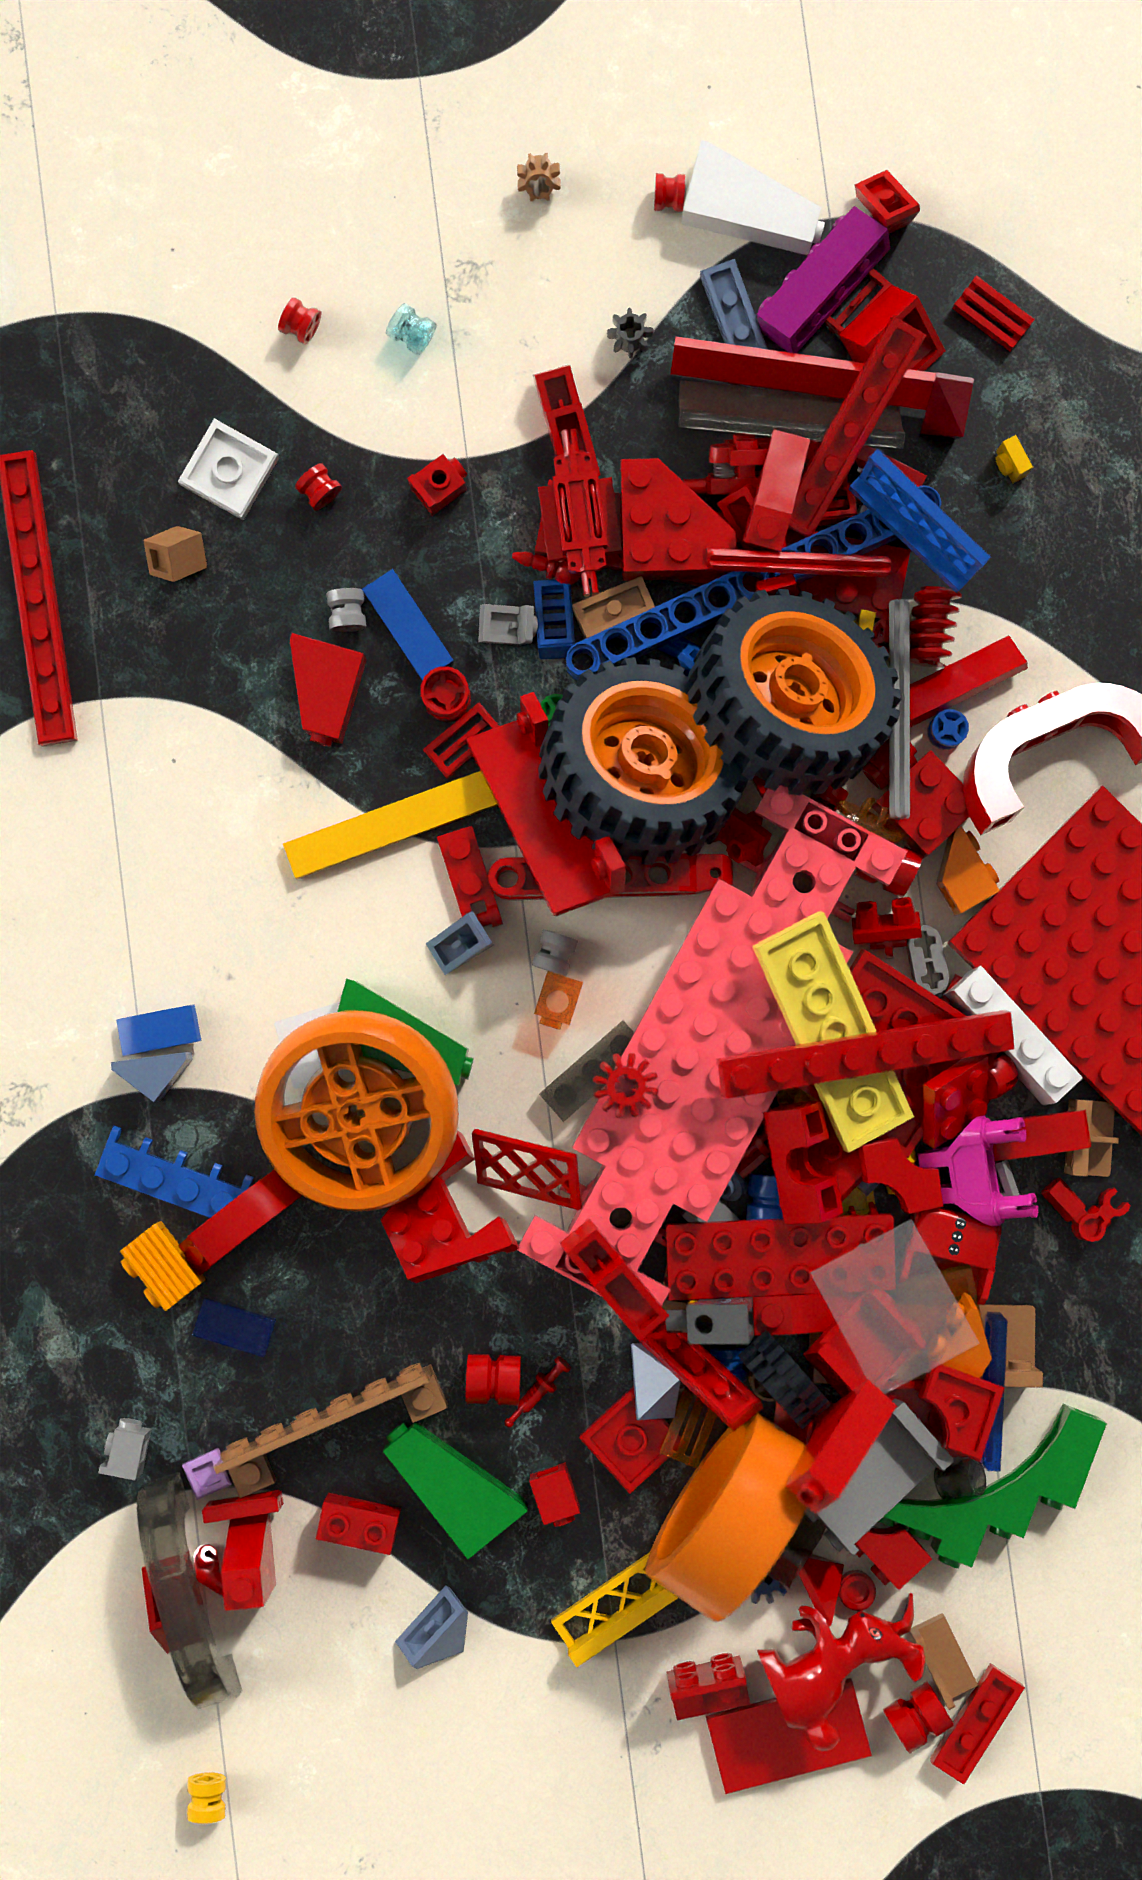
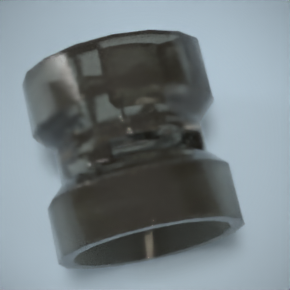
(962, 1478)

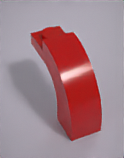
(238, 1221)

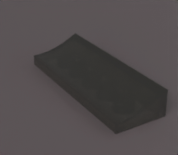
(762, 410)

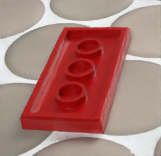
(760, 1748)

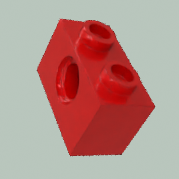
(358, 1523)

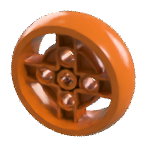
(373, 1178)

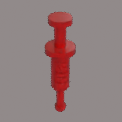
(539, 1389)

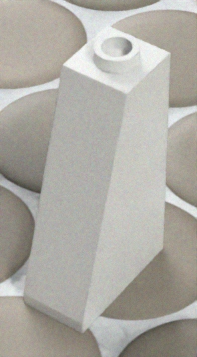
(747, 204)

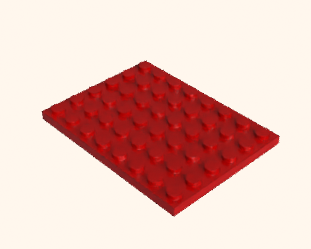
(1070, 946)

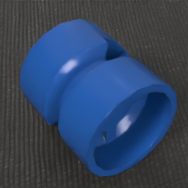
(765, 1197)

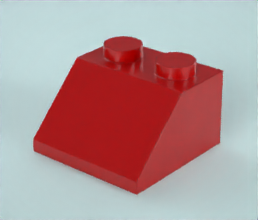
(866, 328)

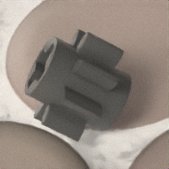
(637, 324)

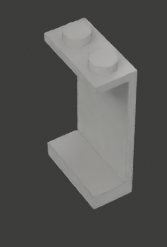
(890, 1470)

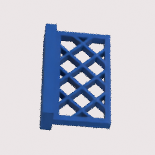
(918, 522)

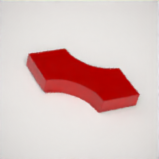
(914, 1186)

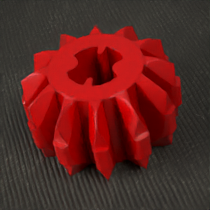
(619, 1097)

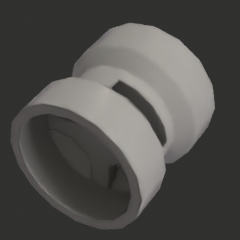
(346, 610)
(554, 952)

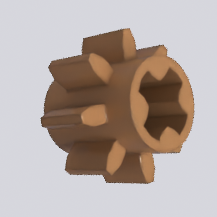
(538, 177)

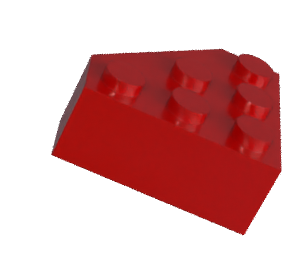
(666, 525)

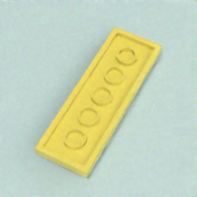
(825, 1004)

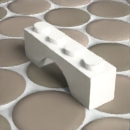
(1037, 1060)

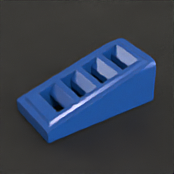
(553, 642)

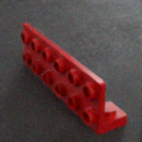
(562, 866)
(759, 1254)

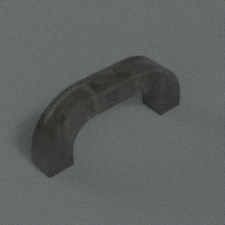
(161, 1527)

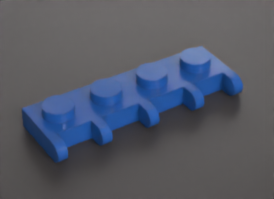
(166, 1179)

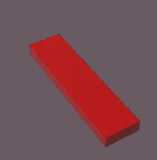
(703, 1376)

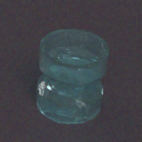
(411, 328)

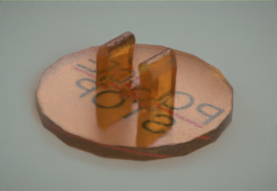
(868, 820)

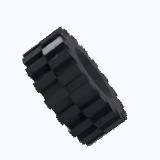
(784, 1380)

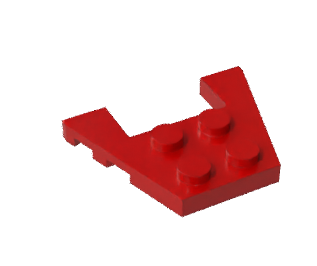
(431, 1232)

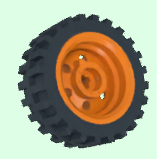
(778, 714)
(637, 782)

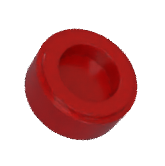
(857, 1590)

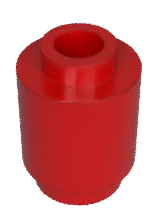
(878, 767)

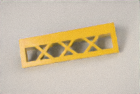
(613, 1625)

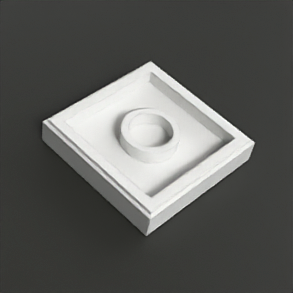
(228, 469)

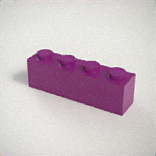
(823, 280)

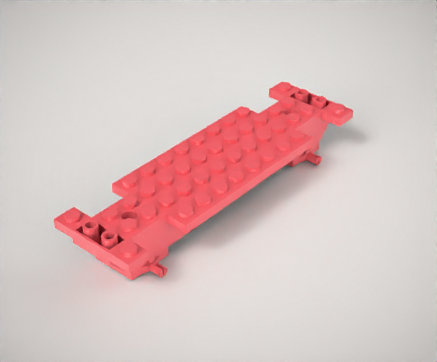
(706, 1010)

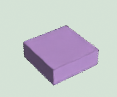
(203, 1476)

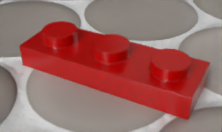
(977, 1723)

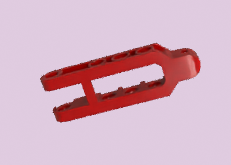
(685, 877)

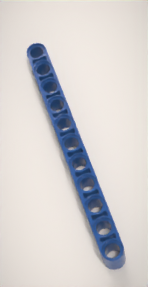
(731, 585)

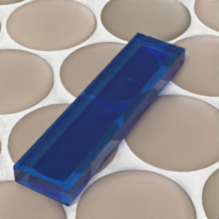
(996, 1338)

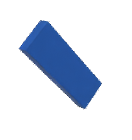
(407, 624)

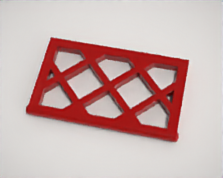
(542, 1154)

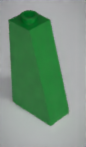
(358, 997)
(455, 1490)

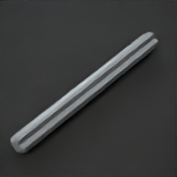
(900, 737)

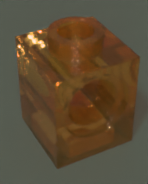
(552, 983)

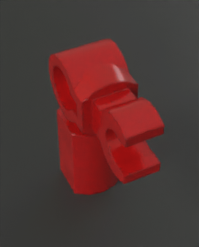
(1088, 1224)

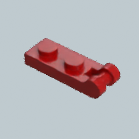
(469, 874)

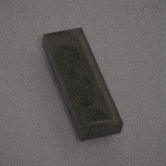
(576, 1083)

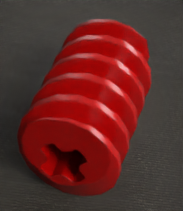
(931, 625)

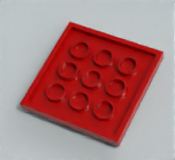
(897, 1003)

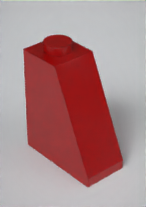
(326, 686)
(248, 1563)

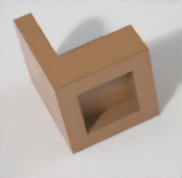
(175, 553)

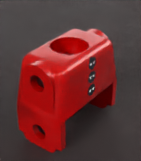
(960, 1240)

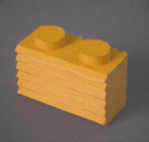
(160, 1266)

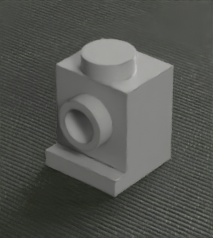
(126, 1450)

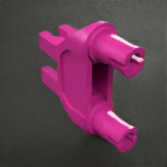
(974, 1172)

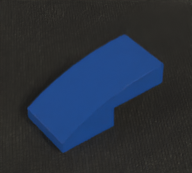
(158, 1030)

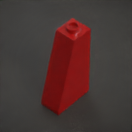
(839, 1445)

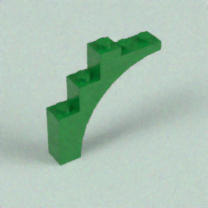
(1052, 1471)

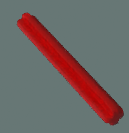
(798, 563)

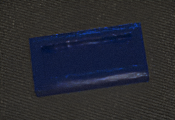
(234, 1327)

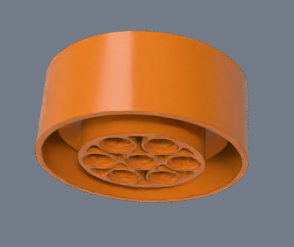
(730, 1519)

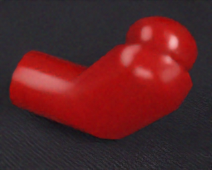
(207, 1568)

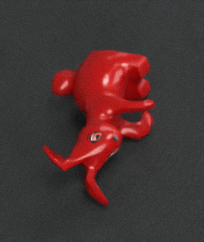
(814, 1681)

